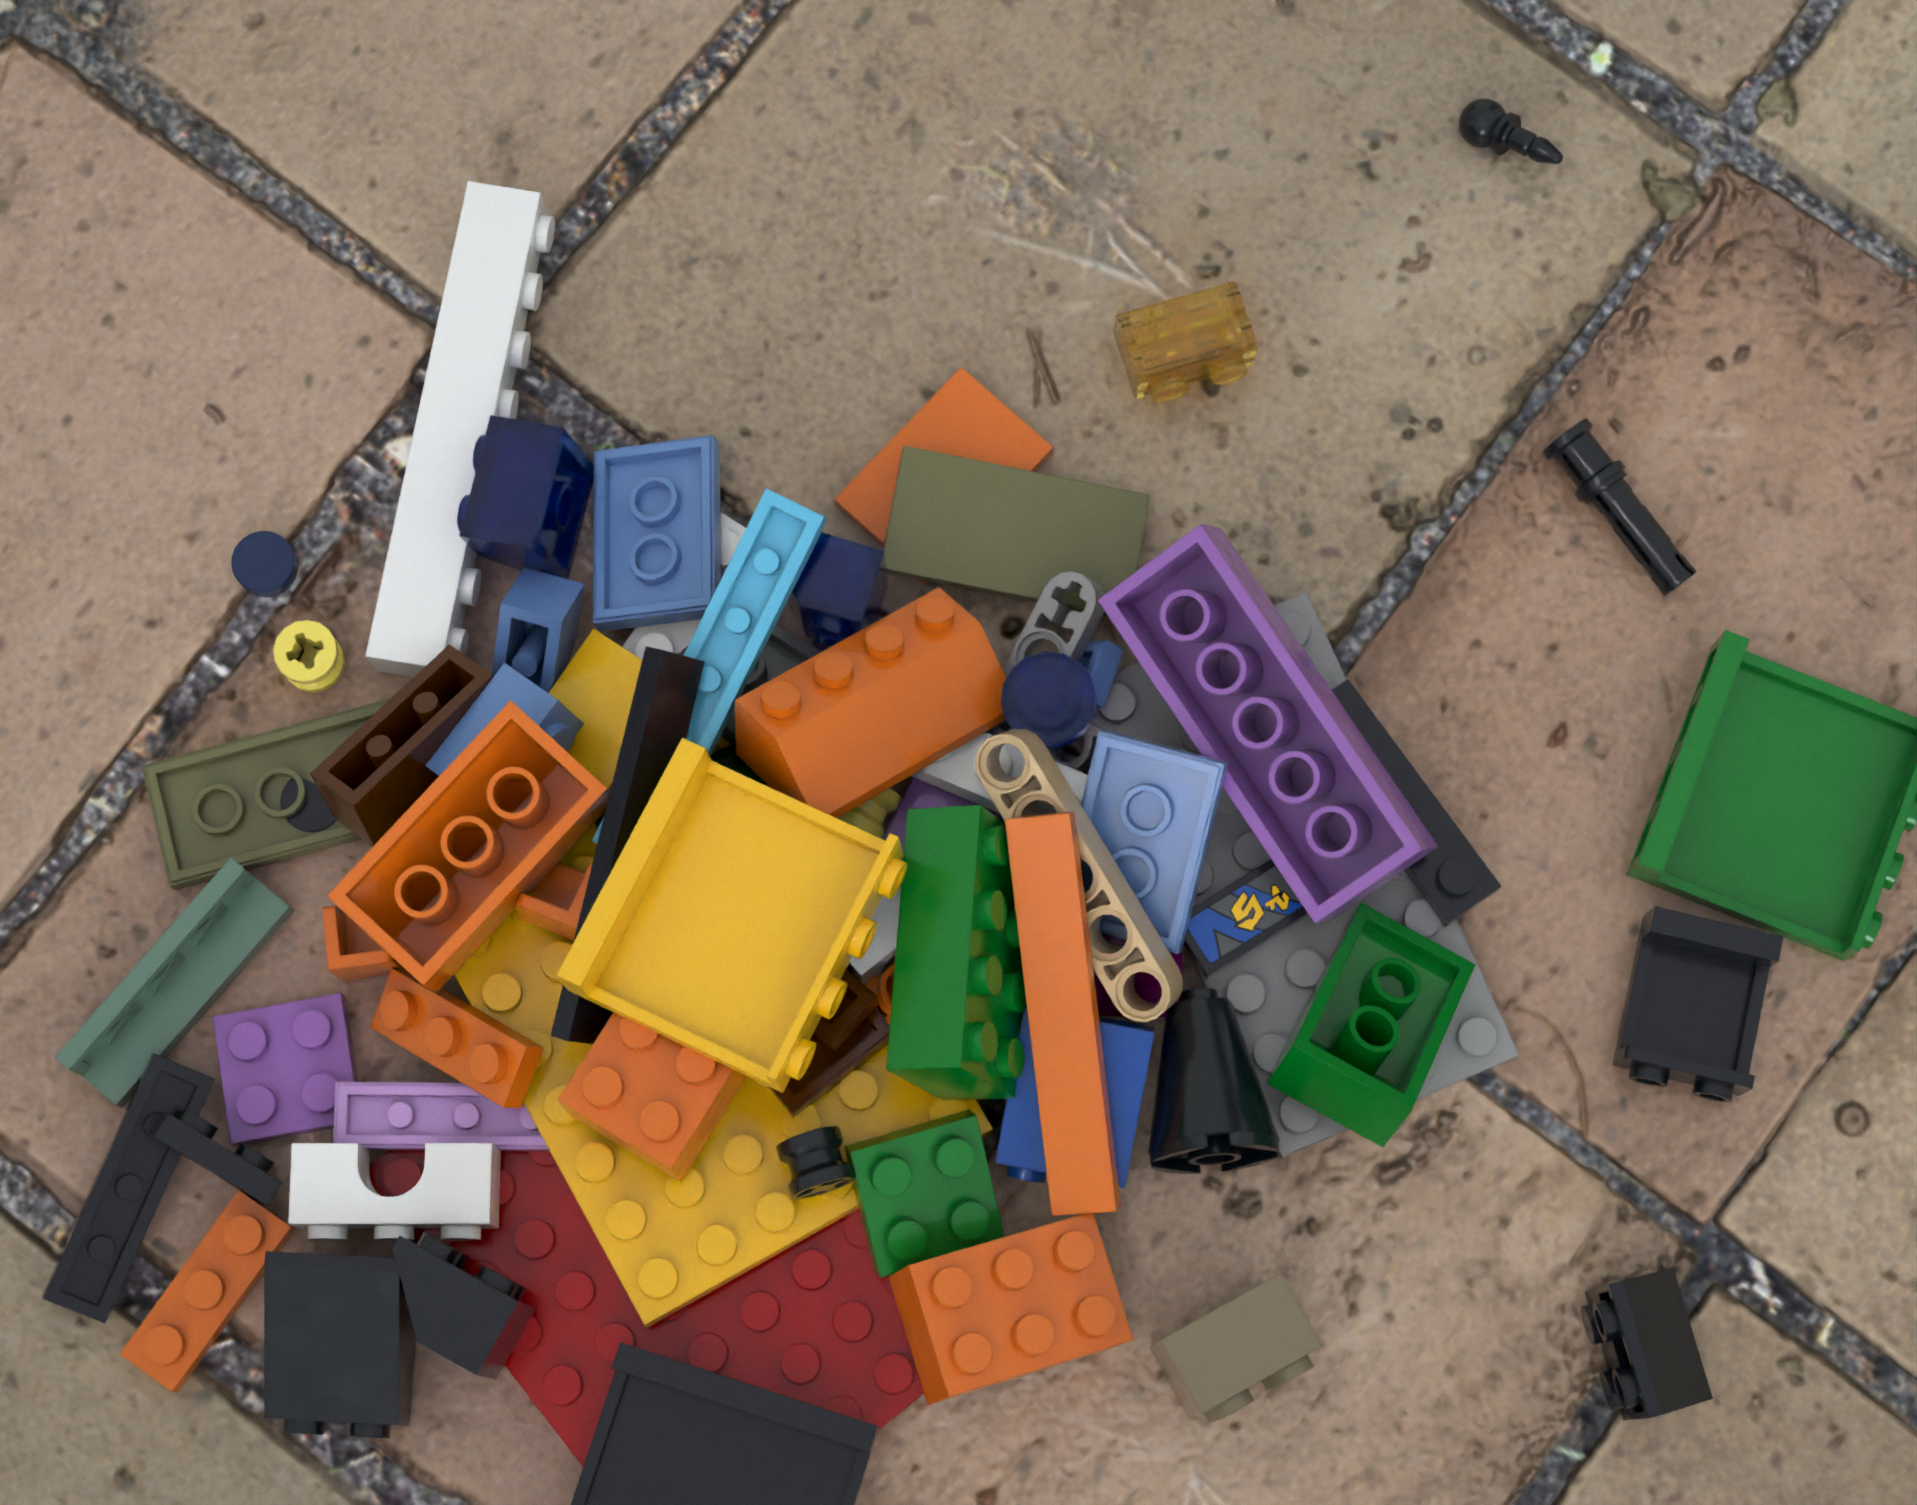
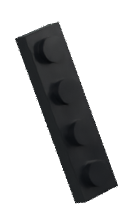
(1451, 875)
(124, 1192)

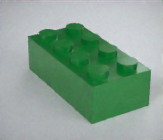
(957, 959)

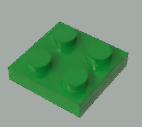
(924, 1191)

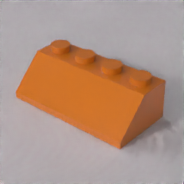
(873, 706)
(471, 847)

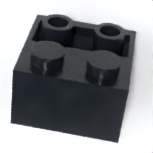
(460, 1313)
(1645, 1346)

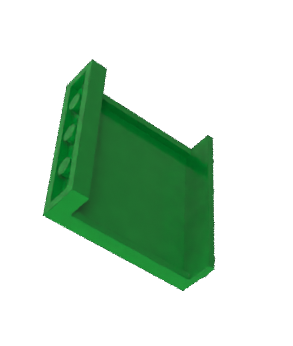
(1783, 802)

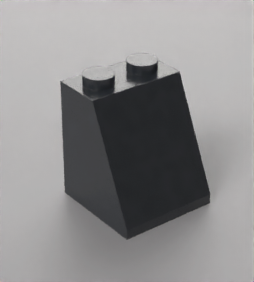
(336, 1343)

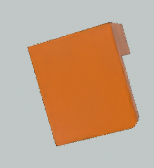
(556, 900)
(351, 950)

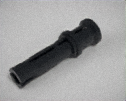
(1602, 483)

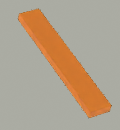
(1063, 1013)

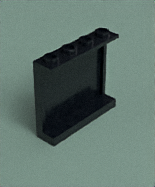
(716, 1441)

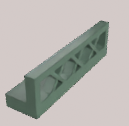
(175, 982)

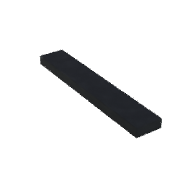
(653, 730)

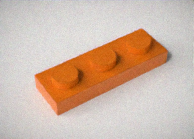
(457, 1039)
(206, 1292)

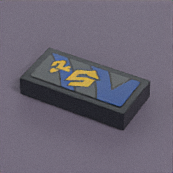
(1241, 918)

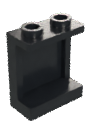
(1695, 1003)

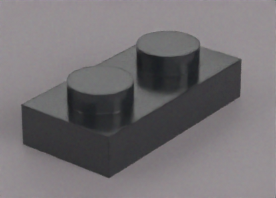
(193, 1139)

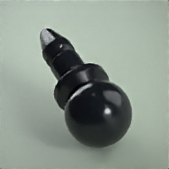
(1486, 124)

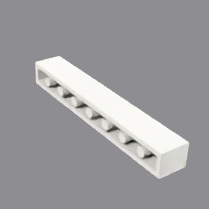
(467, 379)

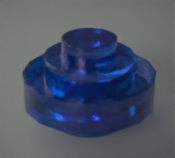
(1050, 698)

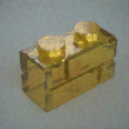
(1186, 342)

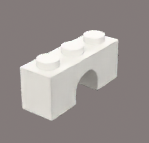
(335, 1193)

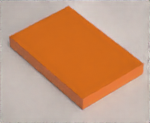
(956, 421)

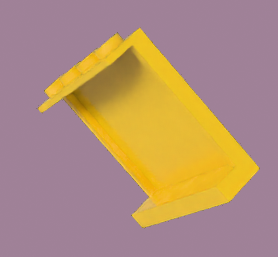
(733, 918)

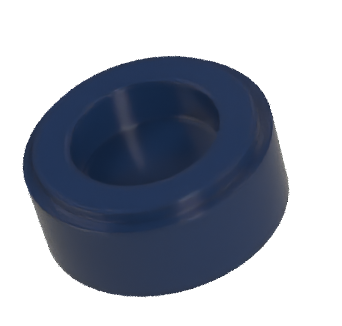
(264, 564)

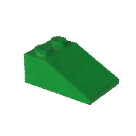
(1372, 1026)

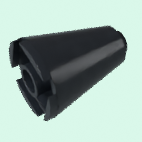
(1208, 1092)

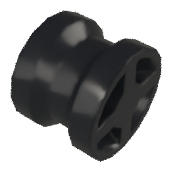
(815, 1162)

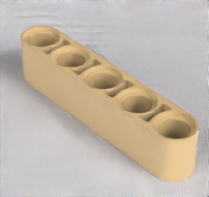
(1109, 891)

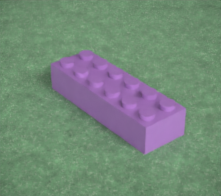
(1264, 707)

